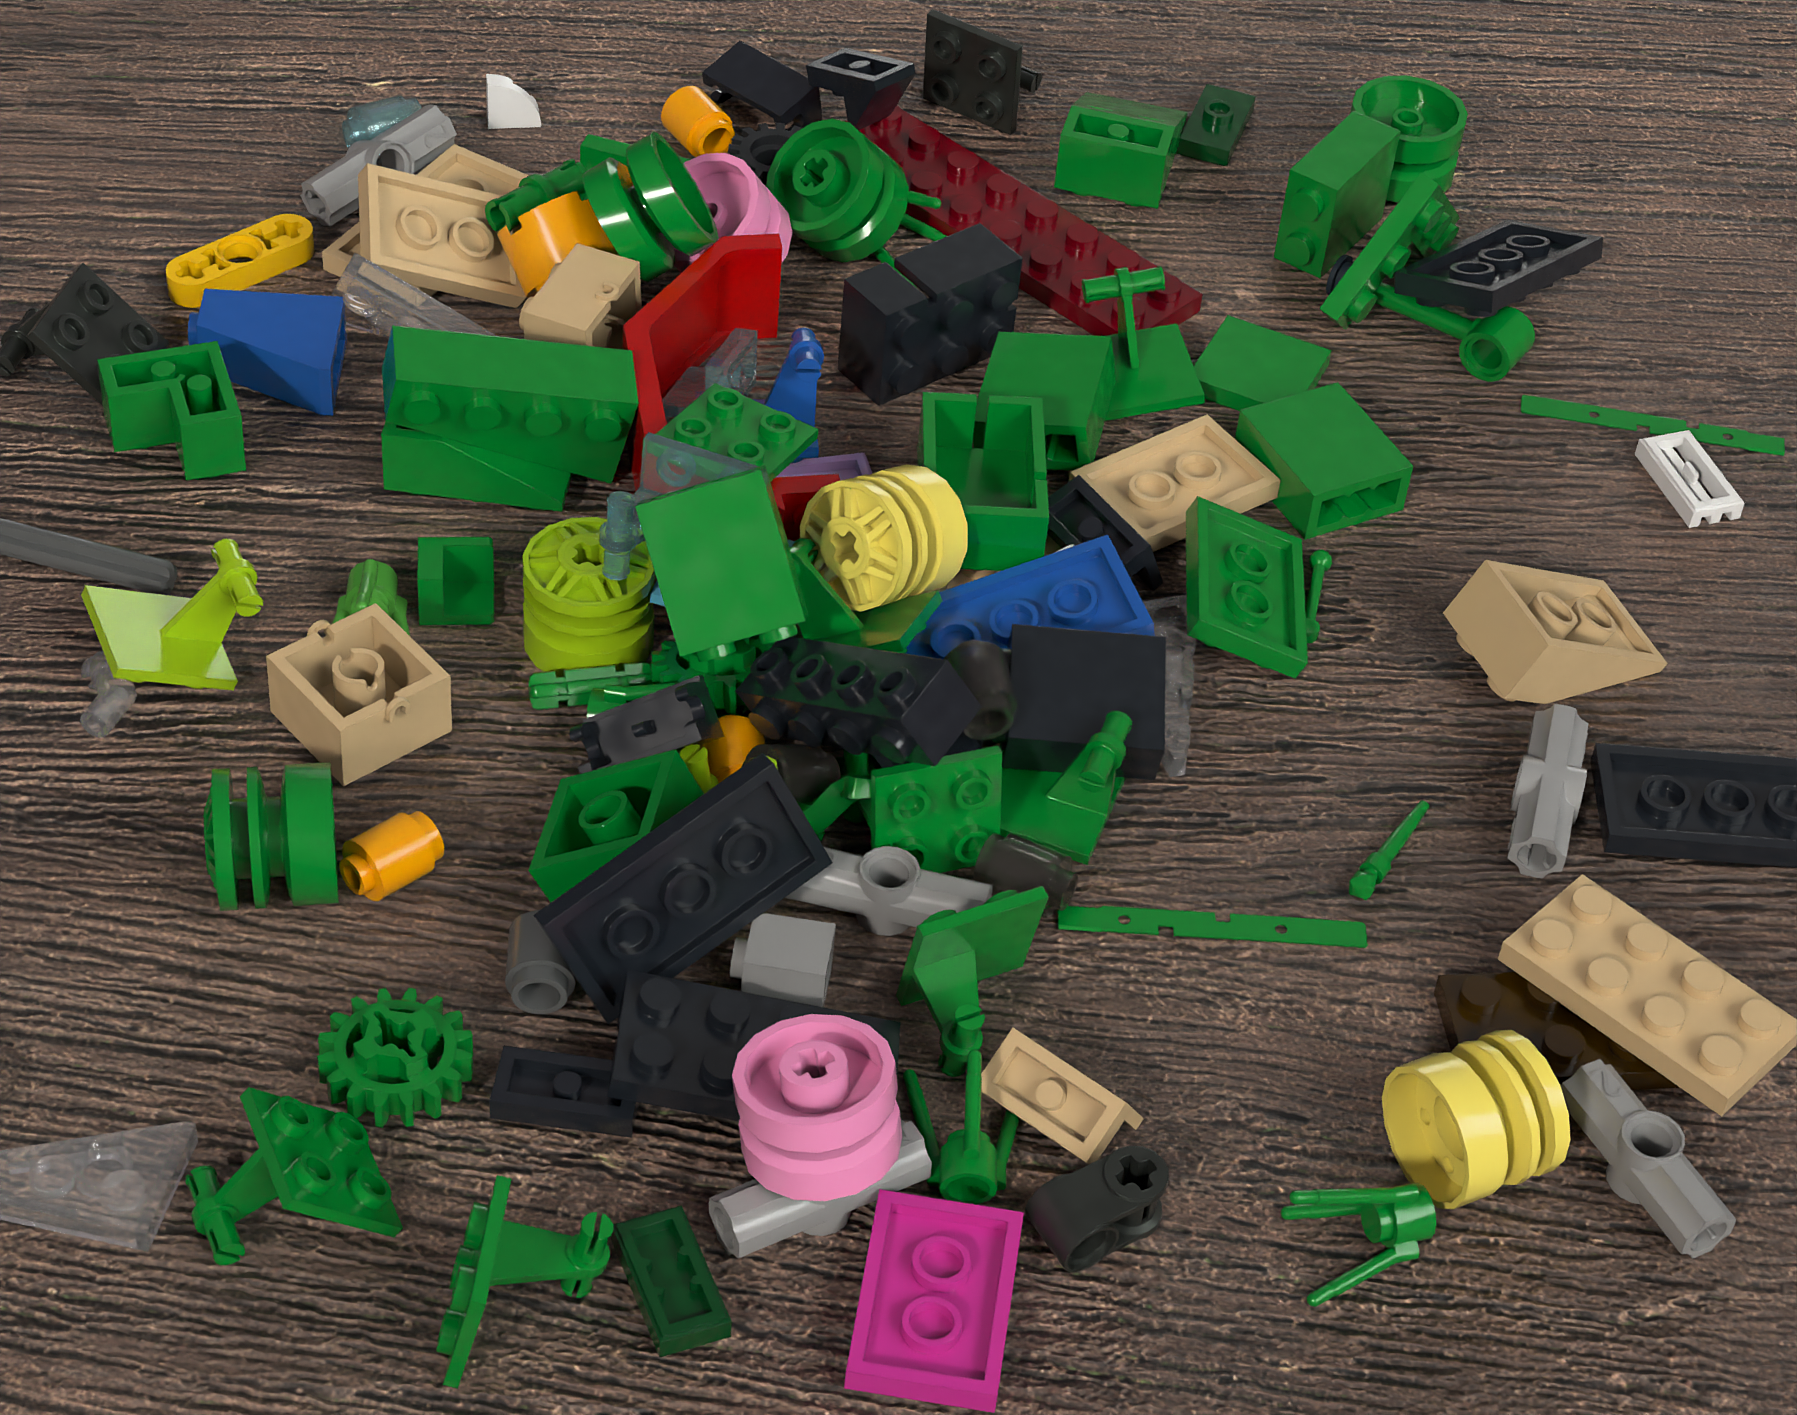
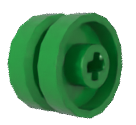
(1429, 124)
(838, 190)
(650, 206)

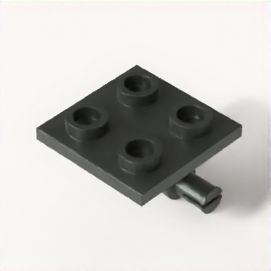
(974, 72)
(78, 328)

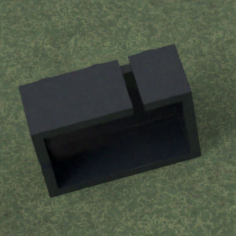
(903, 340)

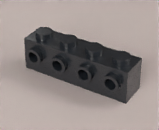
(858, 699)

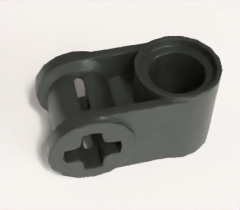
(1100, 1206)

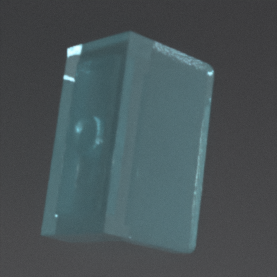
(730, 367)

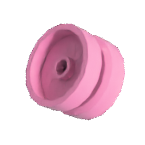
(736, 201)
(817, 1107)

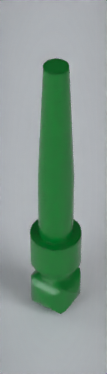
(1379, 863)

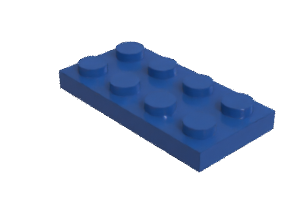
(1066, 589)

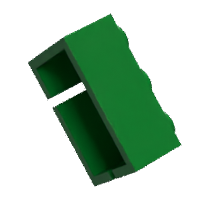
(999, 485)

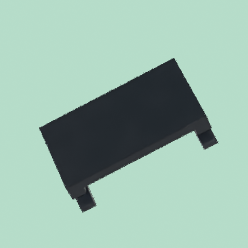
(764, 85)
(649, 725)

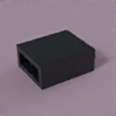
(1068, 686)

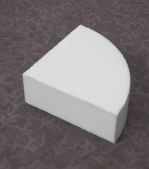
(509, 104)

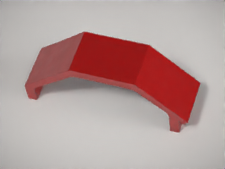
(688, 320)

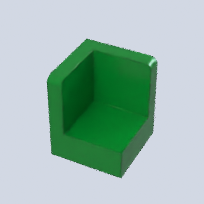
(455, 580)

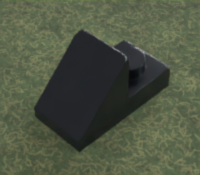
(865, 80)

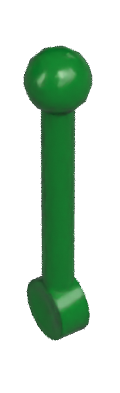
(1320, 562)

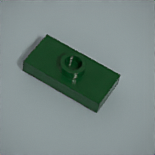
(1216, 125)
(671, 1281)

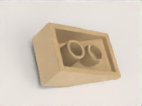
(1548, 633)

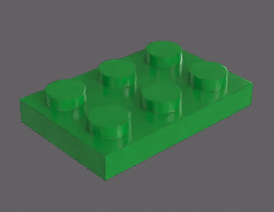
(1245, 588)

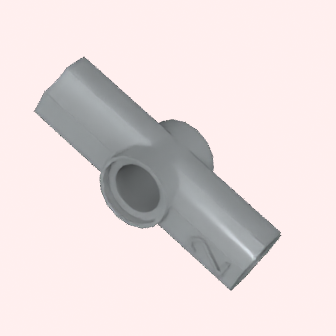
(402, 147)
(1548, 791)
(888, 889)
(1647, 1159)
(755, 1217)

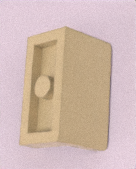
(1055, 1097)

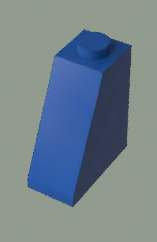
(277, 343)

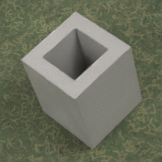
(785, 958)

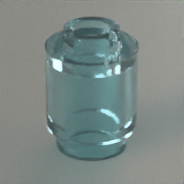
(375, 117)

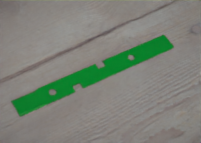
(1657, 424)
(1205, 925)

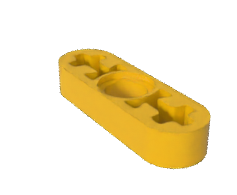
(272, 243)

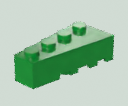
(514, 396)

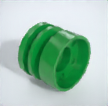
(273, 836)

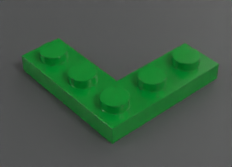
(1419, 221)

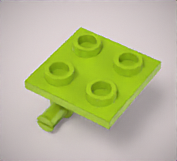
(176, 636)

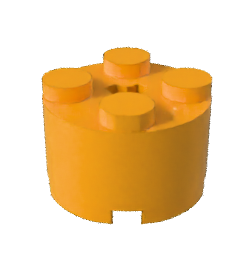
(549, 236)

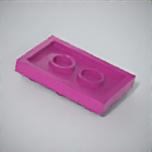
(935, 1301)

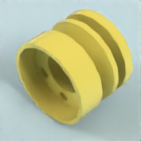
(886, 535)
(1476, 1118)

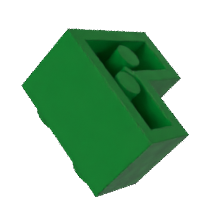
(177, 399)

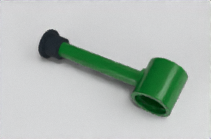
(1487, 345)

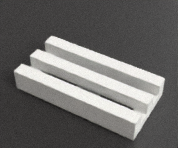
(1680, 482)

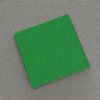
(1257, 365)

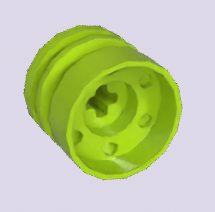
(576, 612)

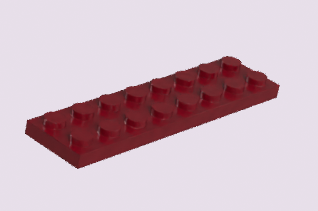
(1053, 242)

